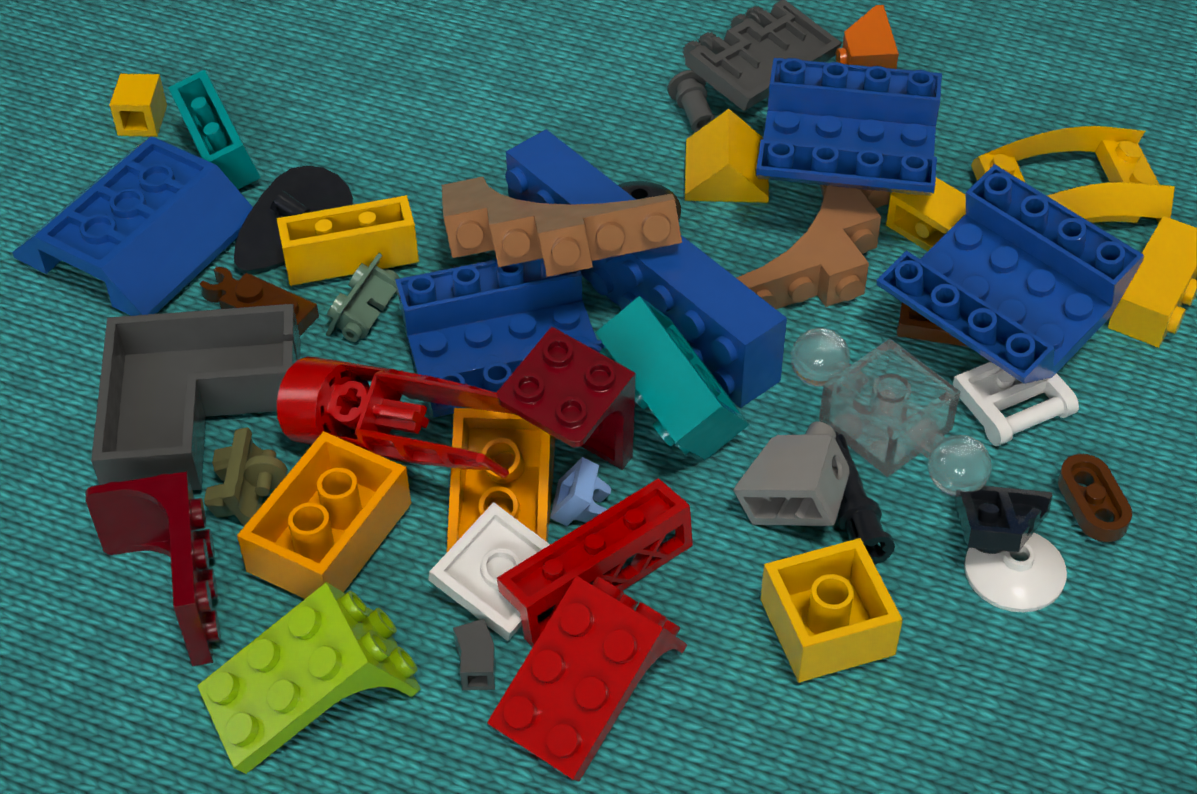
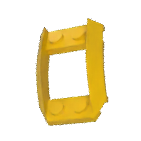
(1131, 185)

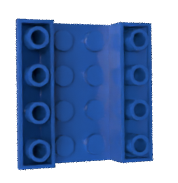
(851, 126)
(143, 226)
(1017, 278)
(485, 319)

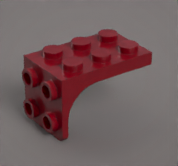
(575, 396)
(166, 519)

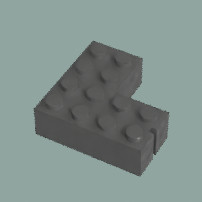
(174, 372)

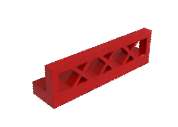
(600, 550)

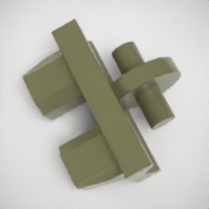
(247, 476)

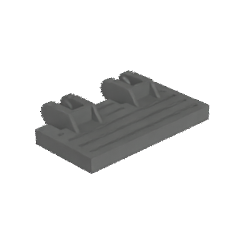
(744, 59)

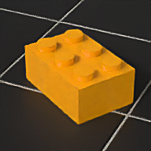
(325, 517)

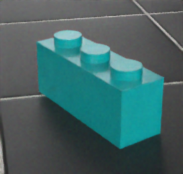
(213, 128)

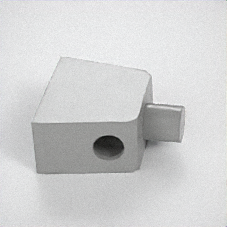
(796, 480)

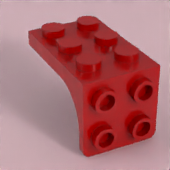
(582, 674)

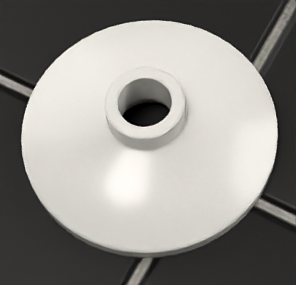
(1018, 584)

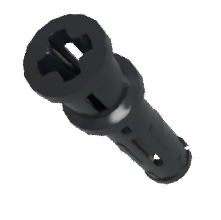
(862, 515)

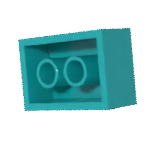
(671, 380)

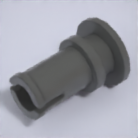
(691, 95)

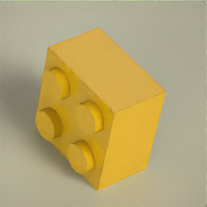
(830, 609)

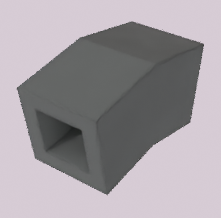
(476, 655)

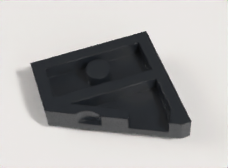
(1001, 517)

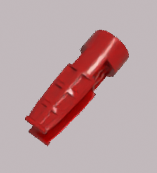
(339, 401)

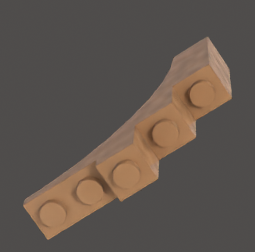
(561, 234)
(828, 256)

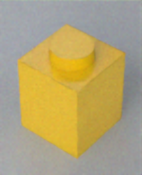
(138, 105)

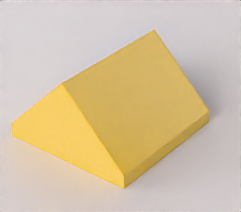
(724, 162)

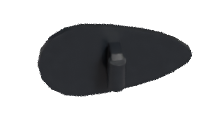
(291, 193)

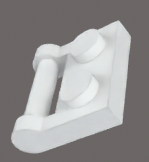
(991, 389)

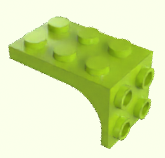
(300, 670)

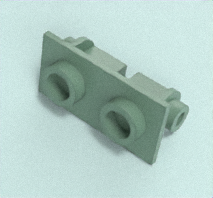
(352, 311)

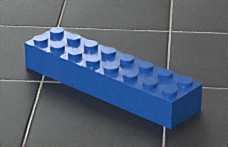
(715, 312)

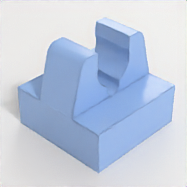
(577, 494)

